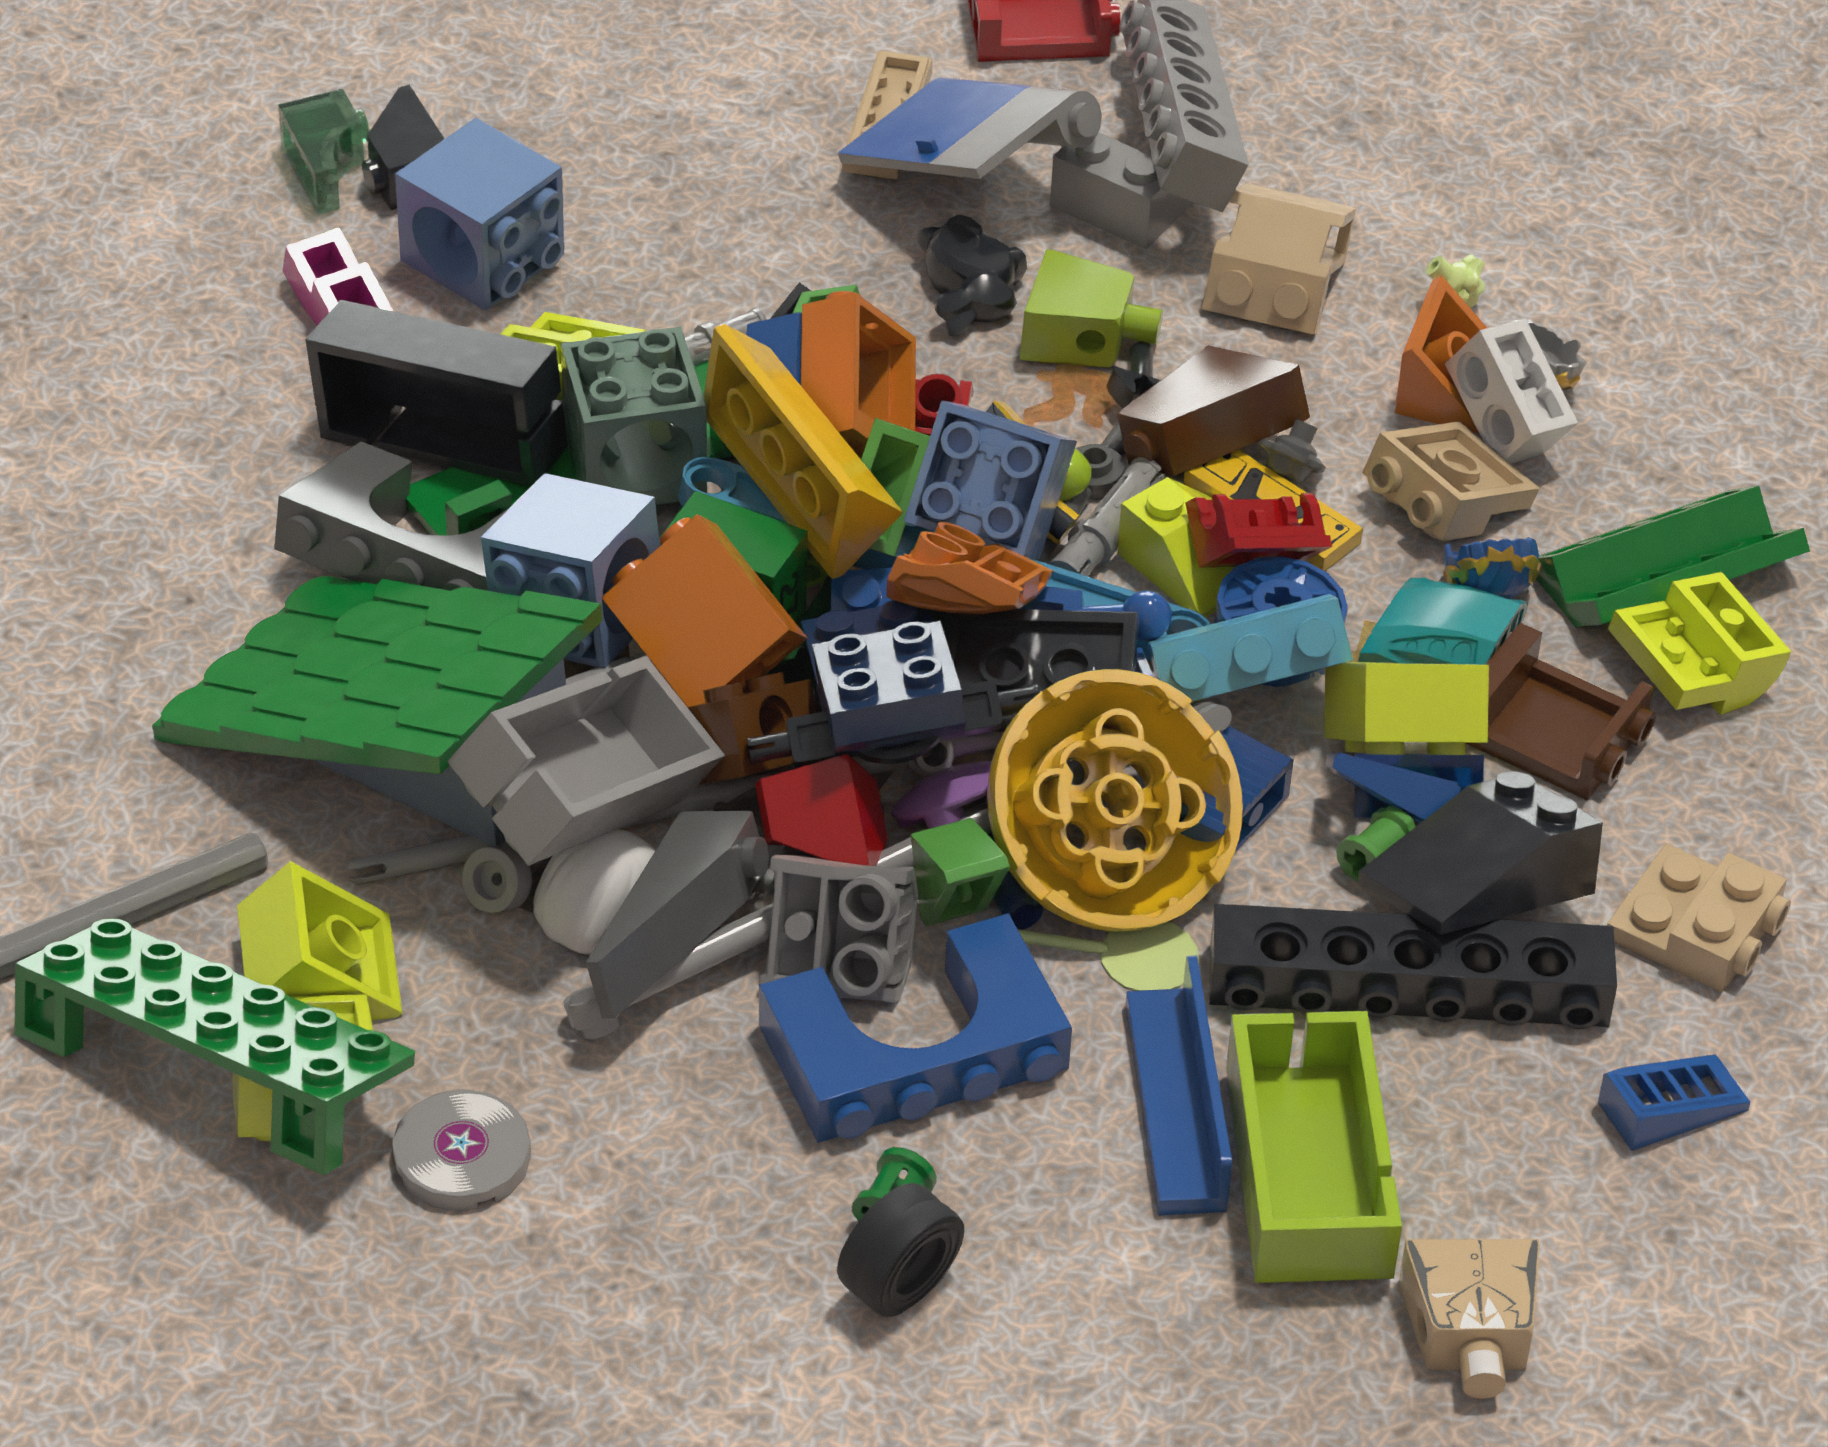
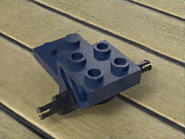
(885, 691)

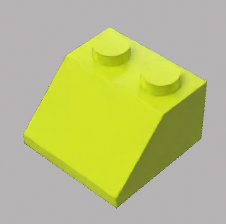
(318, 941)

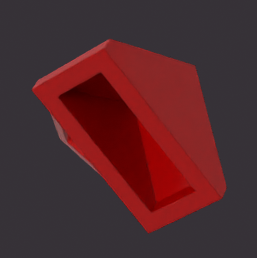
(825, 811)

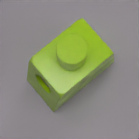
(1083, 313)

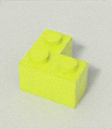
(1397, 703)

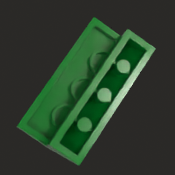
(1644, 558)

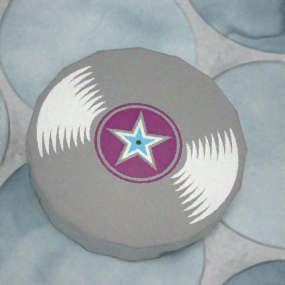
(461, 1149)

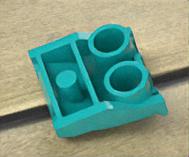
(1442, 625)

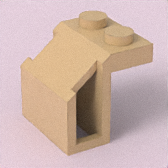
(1276, 258)

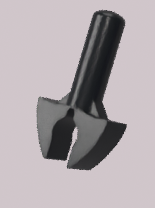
(1137, 380)

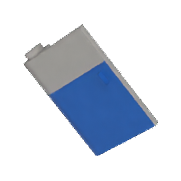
(973, 127)

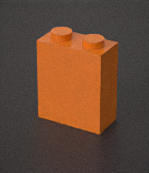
(702, 611)

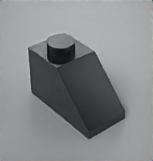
(396, 140)

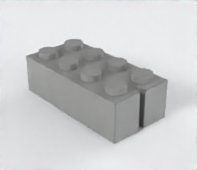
(585, 759)

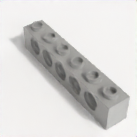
(1184, 100)

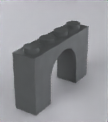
(346, 519)

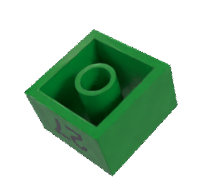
(768, 545)

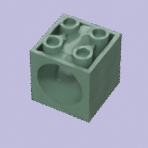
(633, 411)

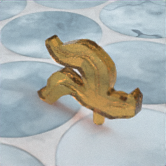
(1064, 379)

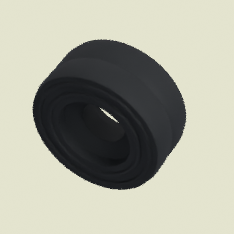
(900, 1249)

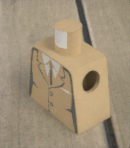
(1472, 1306)

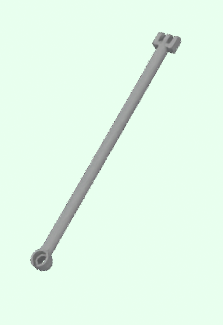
(755, 928)

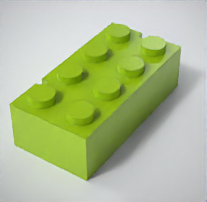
(1313, 1149)

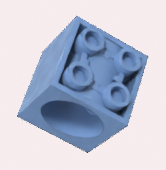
(480, 214)
(991, 478)
(571, 544)

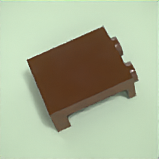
(1557, 721)

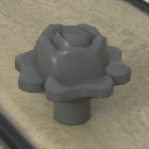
(1293, 454)

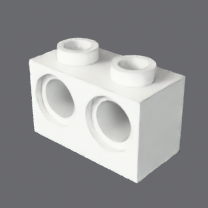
(1511, 391)

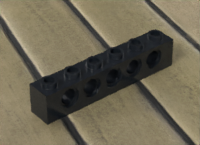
(1404, 968)

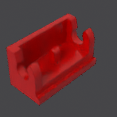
(1241, 530)

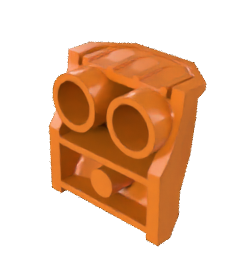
(962, 575)

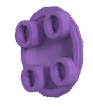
(942, 794)

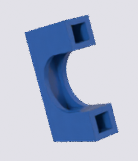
(857, 1083)

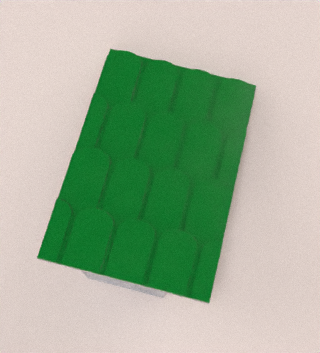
(383, 684)

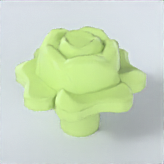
(1461, 275)

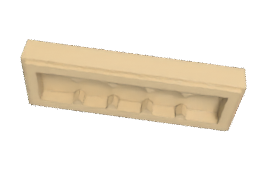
(890, 83)

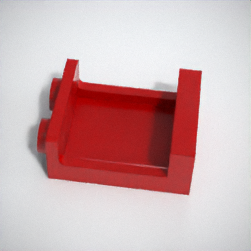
(1043, 28)

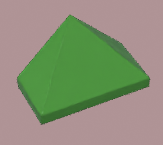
(895, 460)

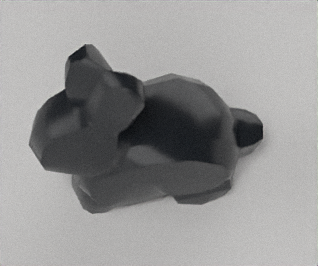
(971, 272)

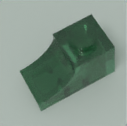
(322, 142)

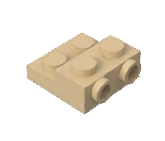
(1446, 479)
(1701, 915)

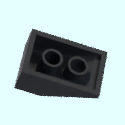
(1490, 856)

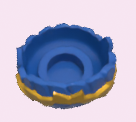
(1494, 566)

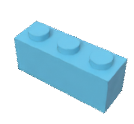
(1252, 648)

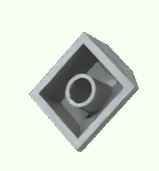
(1113, 190)

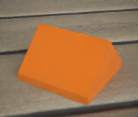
(1438, 334)

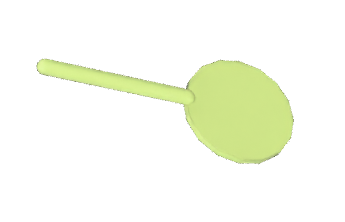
(1136, 958)

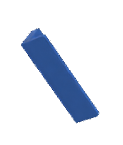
(1180, 1097)

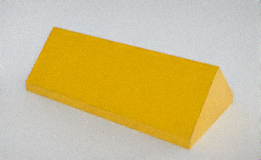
(794, 451)

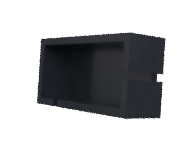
(465, 391)

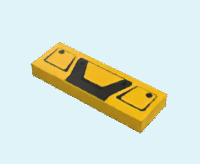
(1245, 478)

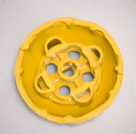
(1106, 724)

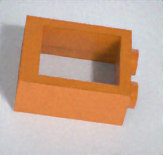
(857, 366)

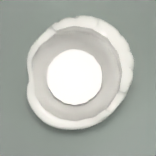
(587, 887)

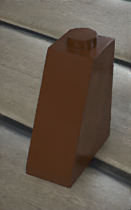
(1212, 408)

